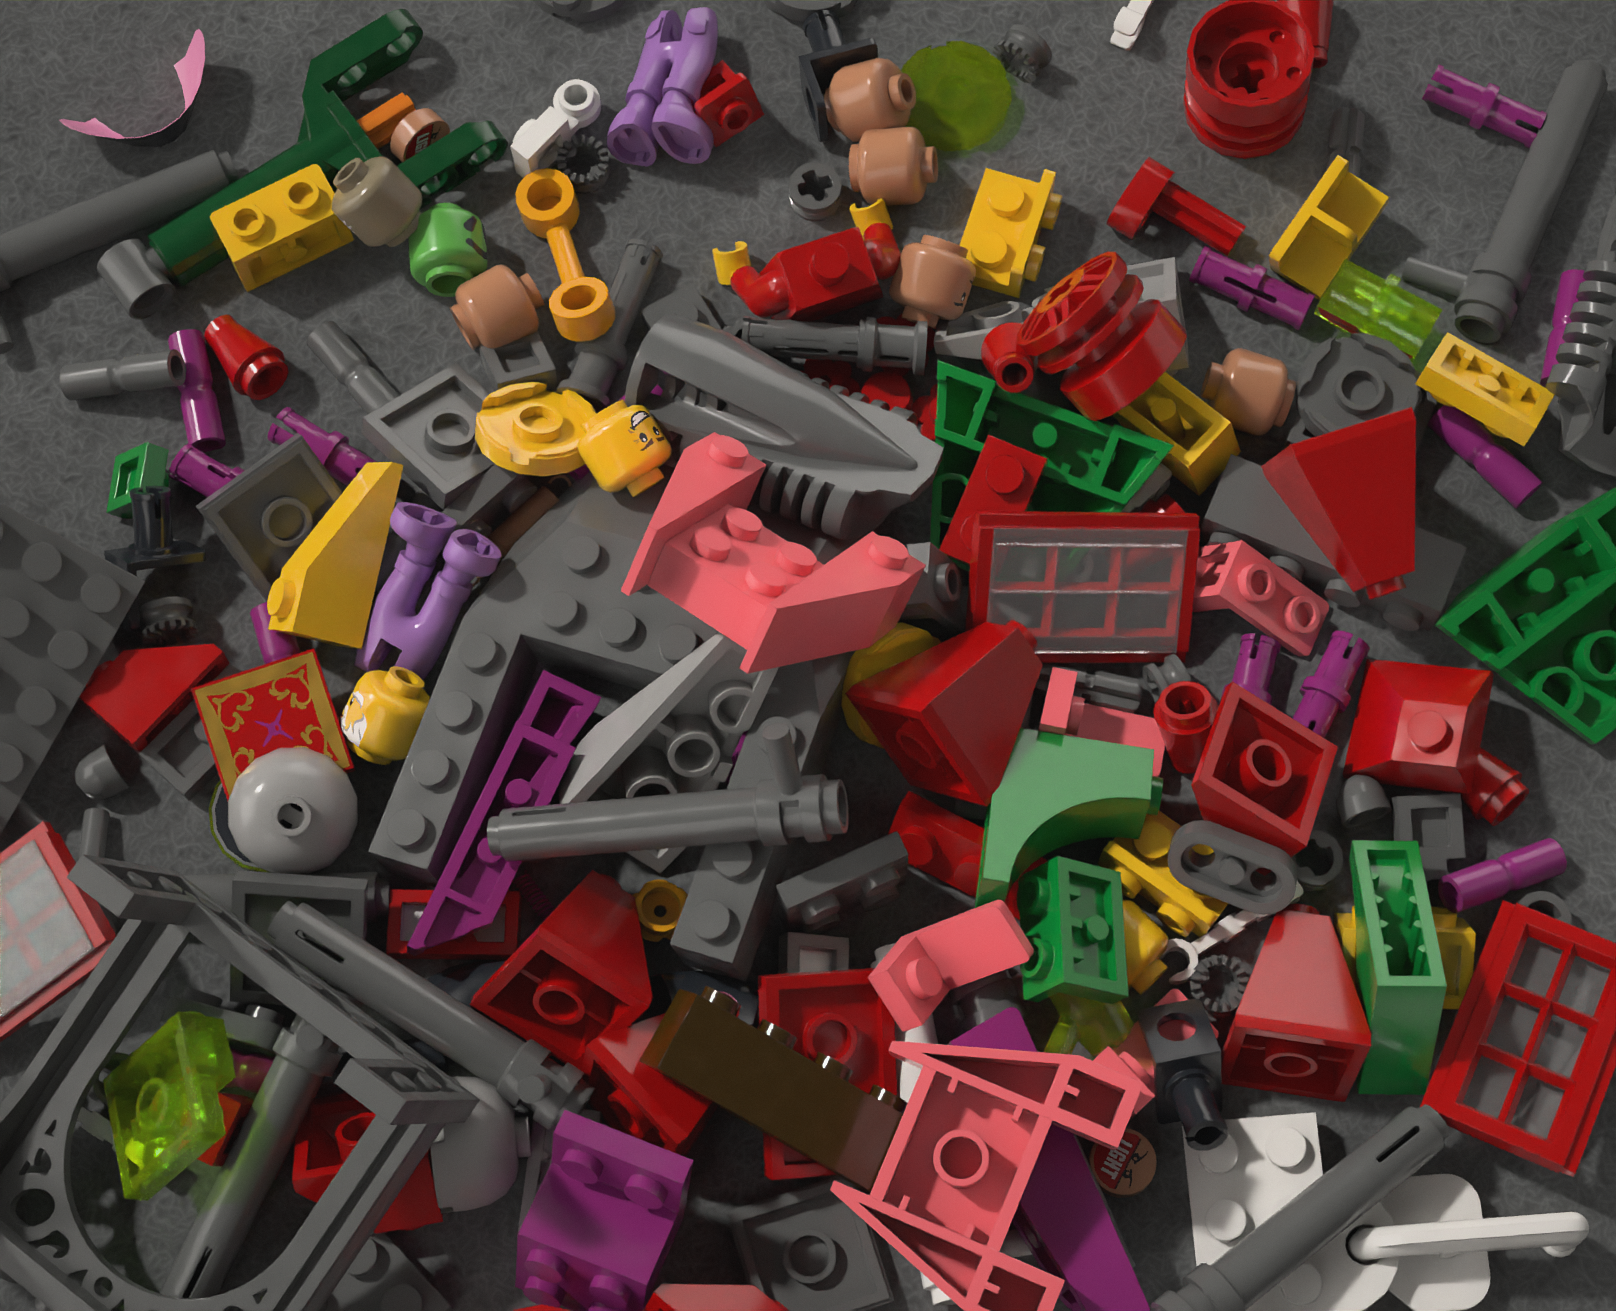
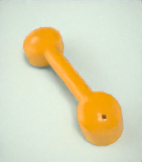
(550, 211)

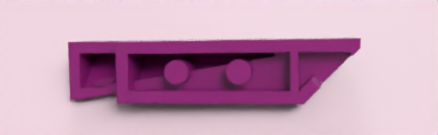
(1061, 1206)

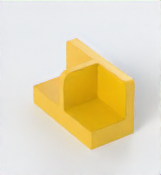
(1327, 229)

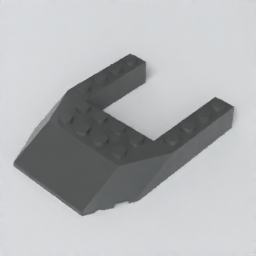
(565, 607)

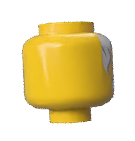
(384, 714)

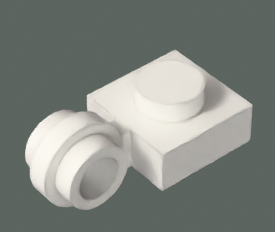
(540, 139)

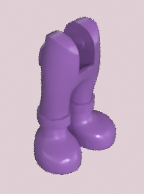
(665, 92)
(393, 613)

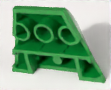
(1088, 461)
(1551, 619)

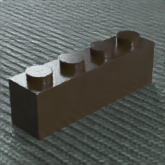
(773, 1086)

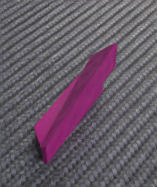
(522, 777)

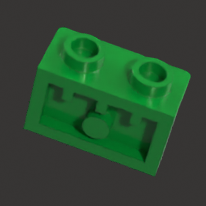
(1076, 931)

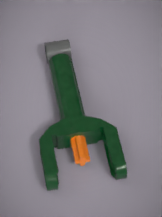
(326, 138)

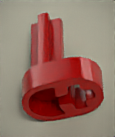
(1155, 192)

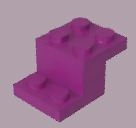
(601, 1219)

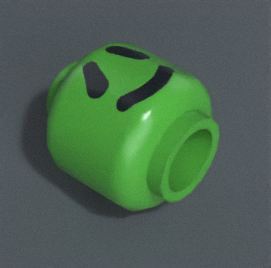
(447, 248)

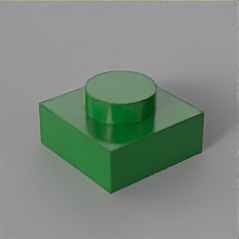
(134, 469)

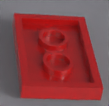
(833, 1016)

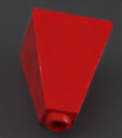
(1356, 498)
(954, 709)
(574, 973)
(1299, 1014)
(638, 1097)

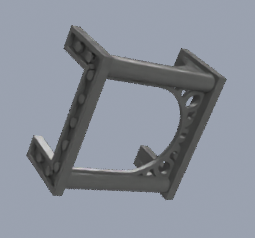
(385, 1076)

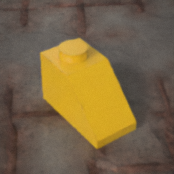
(1179, 417)

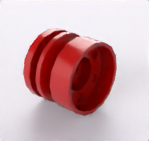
(1248, 77)
(1102, 336)

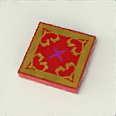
(269, 710)

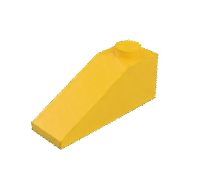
(334, 572)

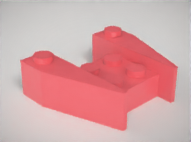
(753, 583)
(969, 1155)

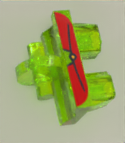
(1376, 306)

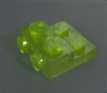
(168, 1101)

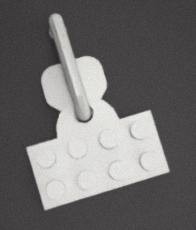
(1417, 1243)

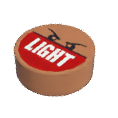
(417, 132)
(1127, 1168)

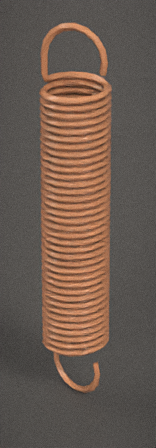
(522, 519)

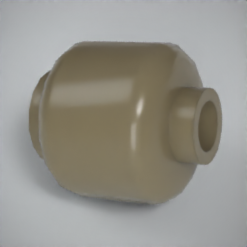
(376, 201)

